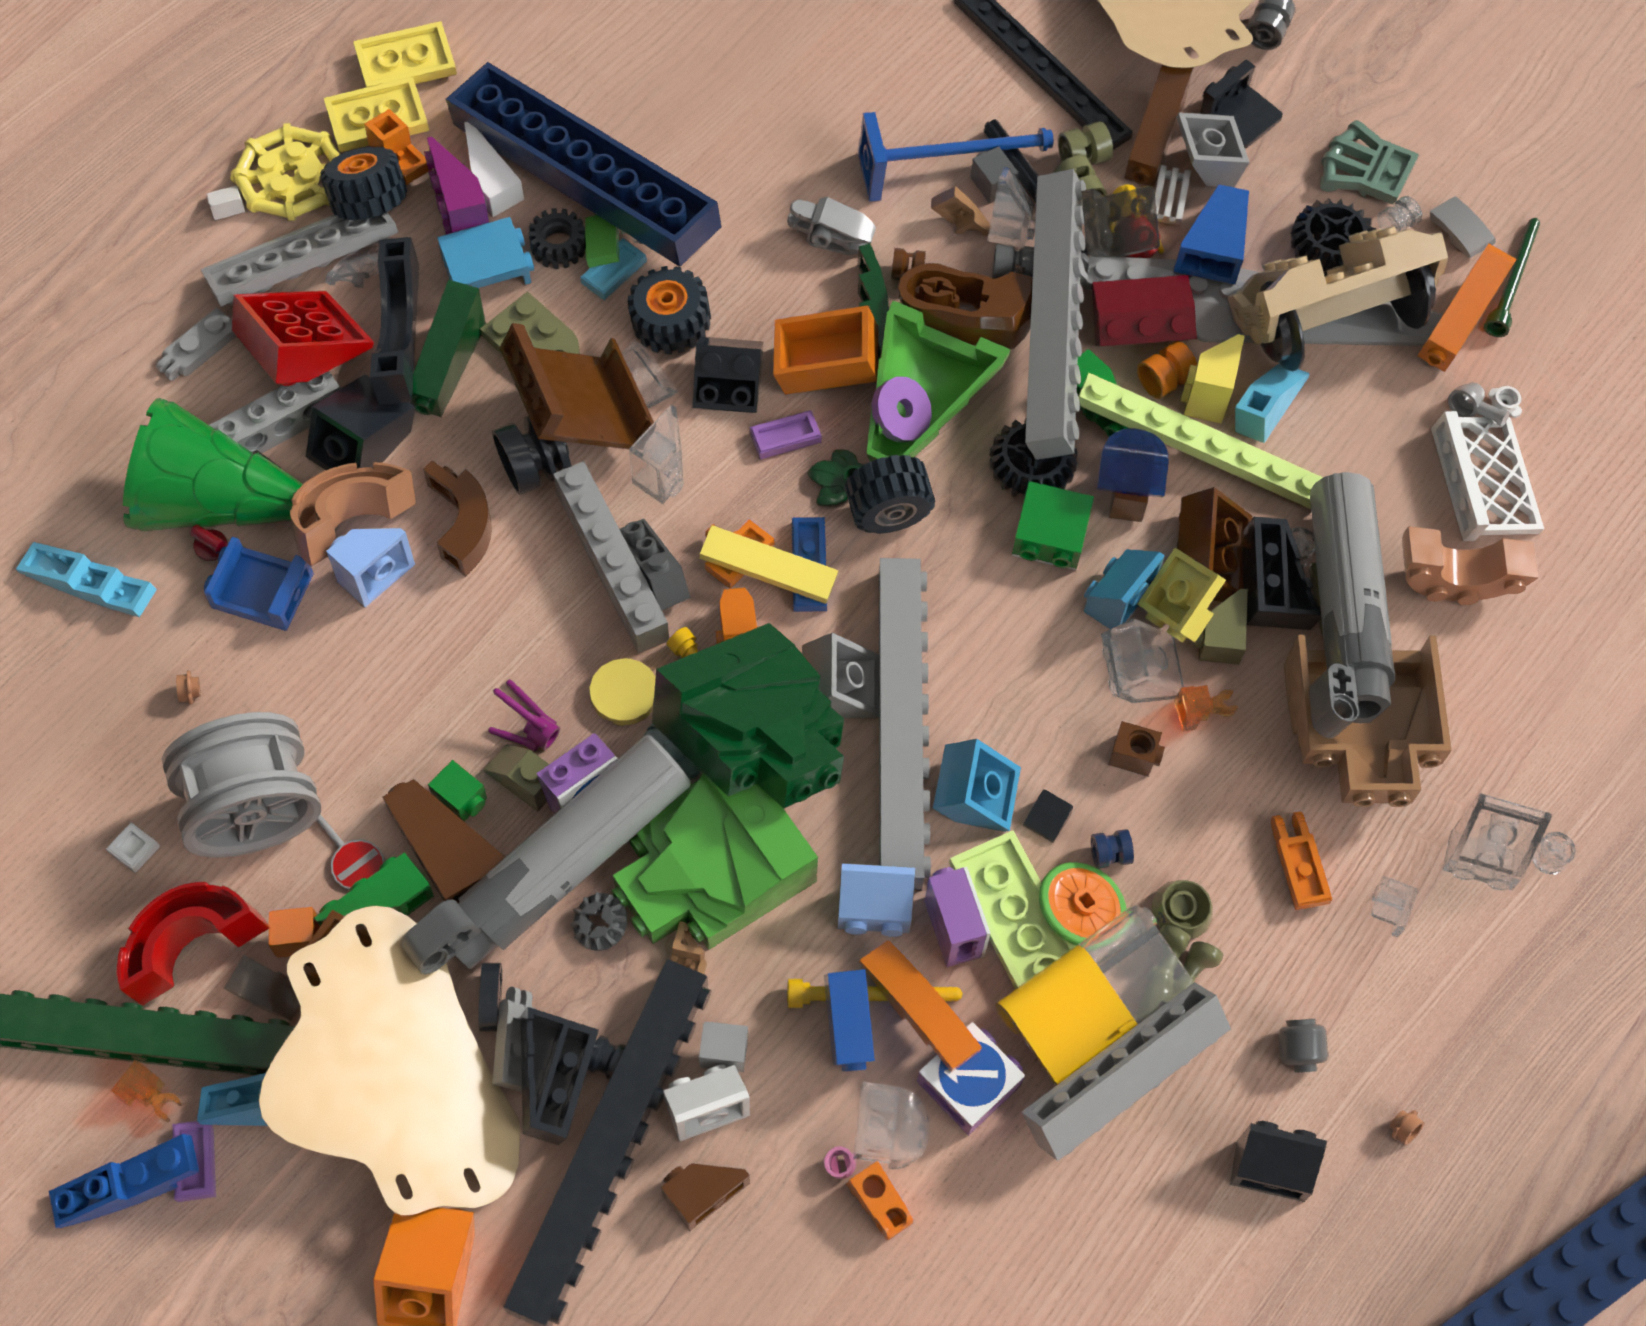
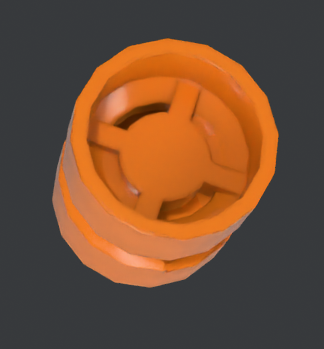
(1166, 370)

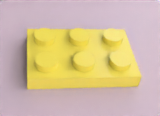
(407, 53)
(354, 108)

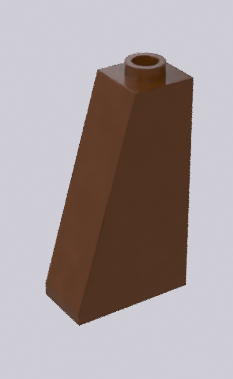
(1158, 124)
(442, 842)

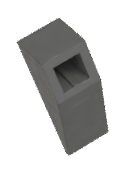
(656, 564)

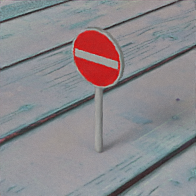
(353, 859)

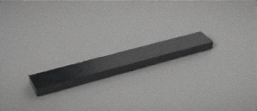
(1043, 67)

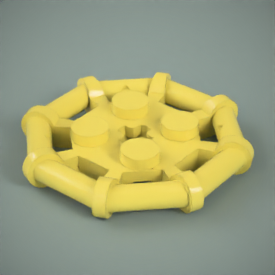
(278, 161)

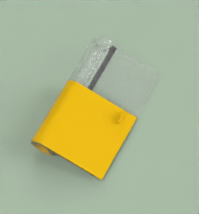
(1095, 993)

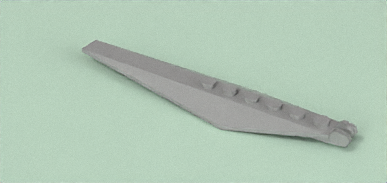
(1215, 319)

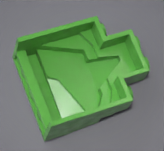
(714, 864)

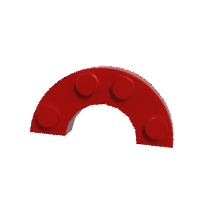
(171, 924)

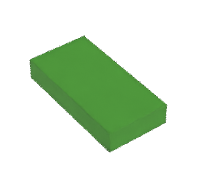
(601, 242)

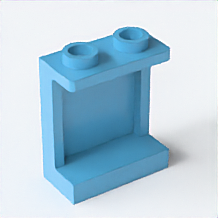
(486, 254)

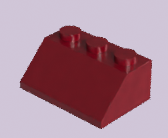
(1143, 311)

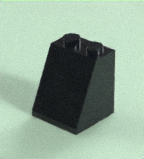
(355, 428)

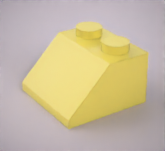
(1212, 381)

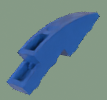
(125, 1183)

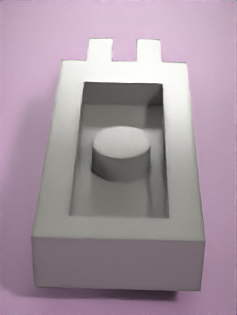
(196, 345)
(507, 1059)

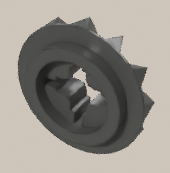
(613, 914)

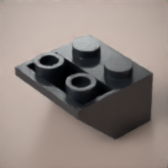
(727, 374)
(1277, 1161)

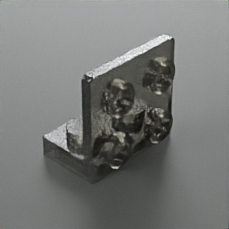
(1120, 222)

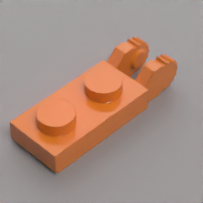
(1301, 863)

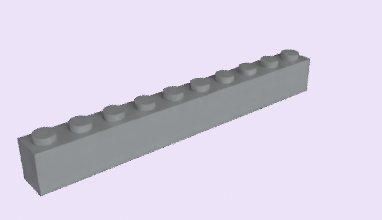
(1055, 316)
(900, 718)

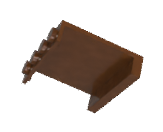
(576, 394)

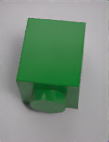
(458, 791)

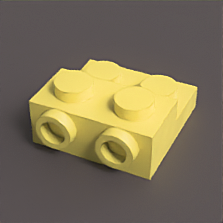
(1181, 596)

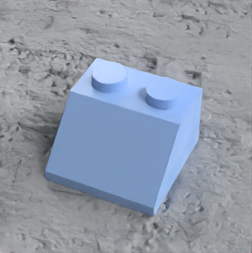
(370, 561)
(876, 899)

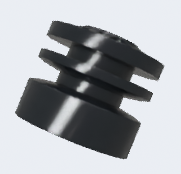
(526, 455)

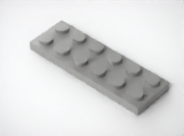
(294, 254)

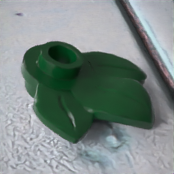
(833, 476)

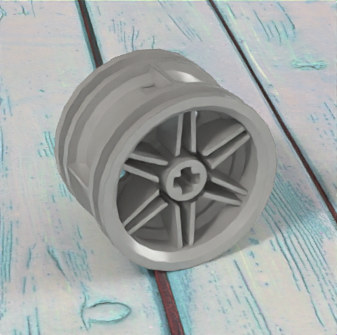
(240, 784)

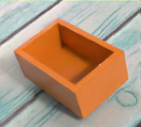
(826, 350)

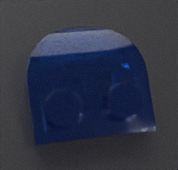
(1134, 463)

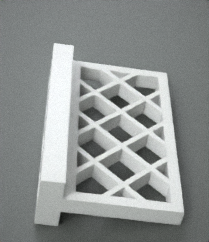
(1463, 477)

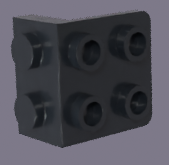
(1236, 98)

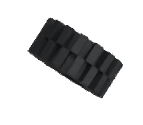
(553, 224)

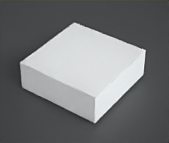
(133, 847)

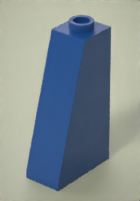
(1217, 238)

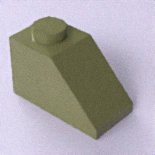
(1225, 633)
(517, 771)

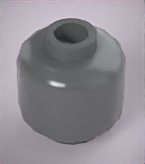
(1303, 1044)

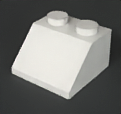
(707, 1101)

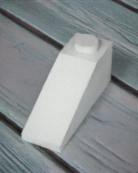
(497, 180)

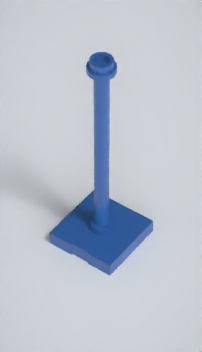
(874, 155)

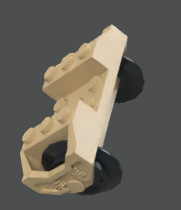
(1376, 270)

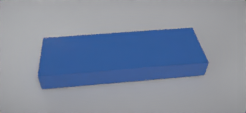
(809, 543)

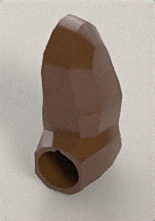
(970, 303)

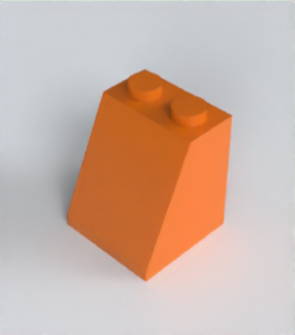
(424, 1268)

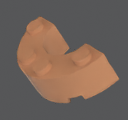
(341, 495)
(1466, 574)

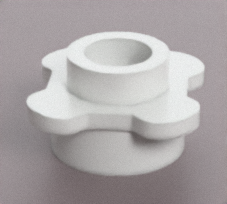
(1508, 395)

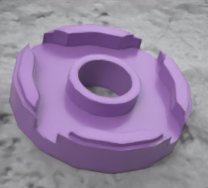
(916, 405)

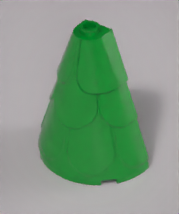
(199, 475)

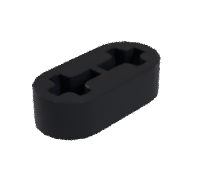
(490, 996)

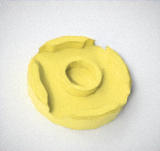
(623, 691)

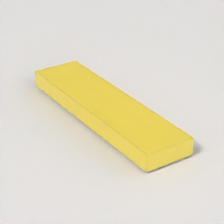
(768, 564)

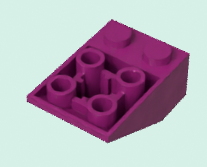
(459, 190)

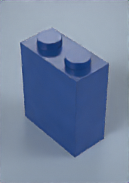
(849, 1019)

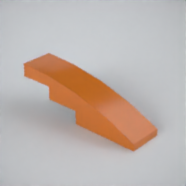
(921, 1005)

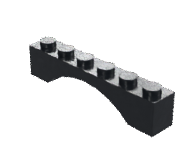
(394, 357)

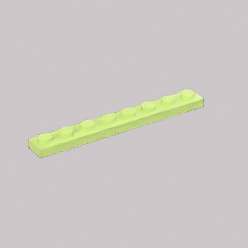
(1198, 440)

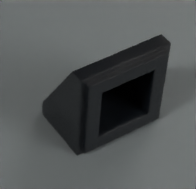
(1048, 815)

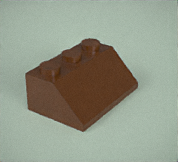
(1212, 536)

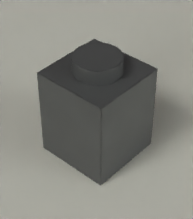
(987, 170)

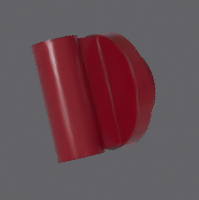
(207, 542)

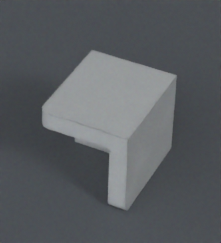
(723, 1045)

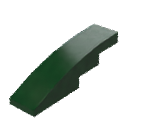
(873, 290)

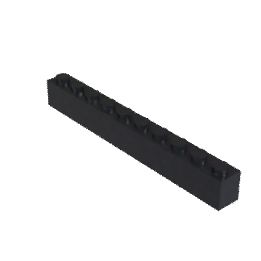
(607, 1146)

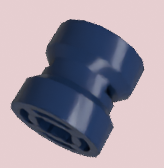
(1112, 848)

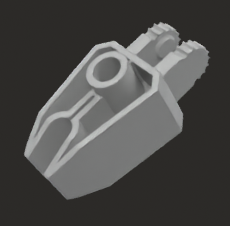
(831, 225)

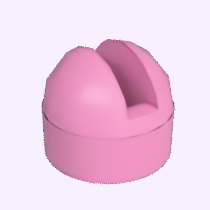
(833, 1166)

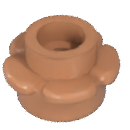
(187, 687)
(1406, 1126)

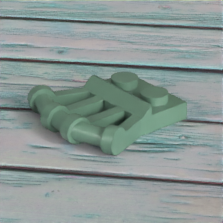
(1383, 177)

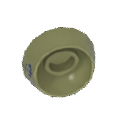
(1183, 906)

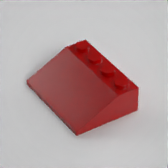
(297, 333)

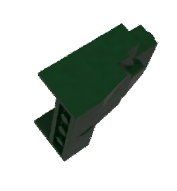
(752, 716)

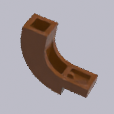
(471, 533)

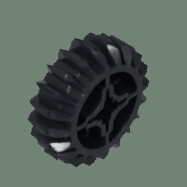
(1331, 226)
(1013, 459)

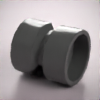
(1270, 22)
(1007, 257)

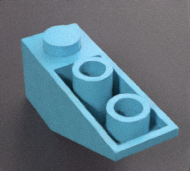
(1267, 402)

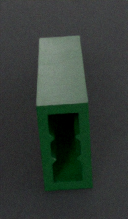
(447, 348)

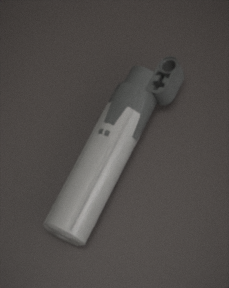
(1351, 604)
(549, 860)

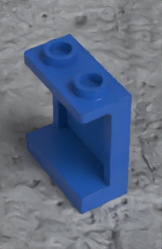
(257, 585)

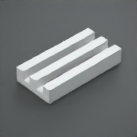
(1173, 176)

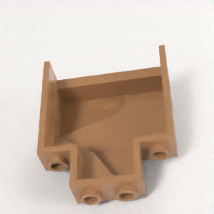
(1383, 756)

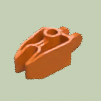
(736, 614)

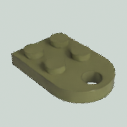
(541, 325)

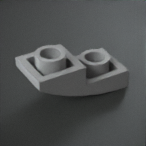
(1463, 225)

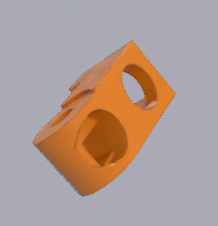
(880, 1200)

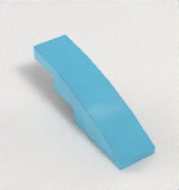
(85, 579)

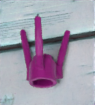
(540, 728)

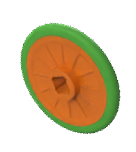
(1062, 897)

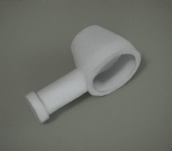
(1469, 400)

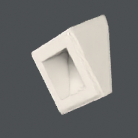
(225, 202)

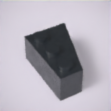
(1275, 580)
(553, 1072)

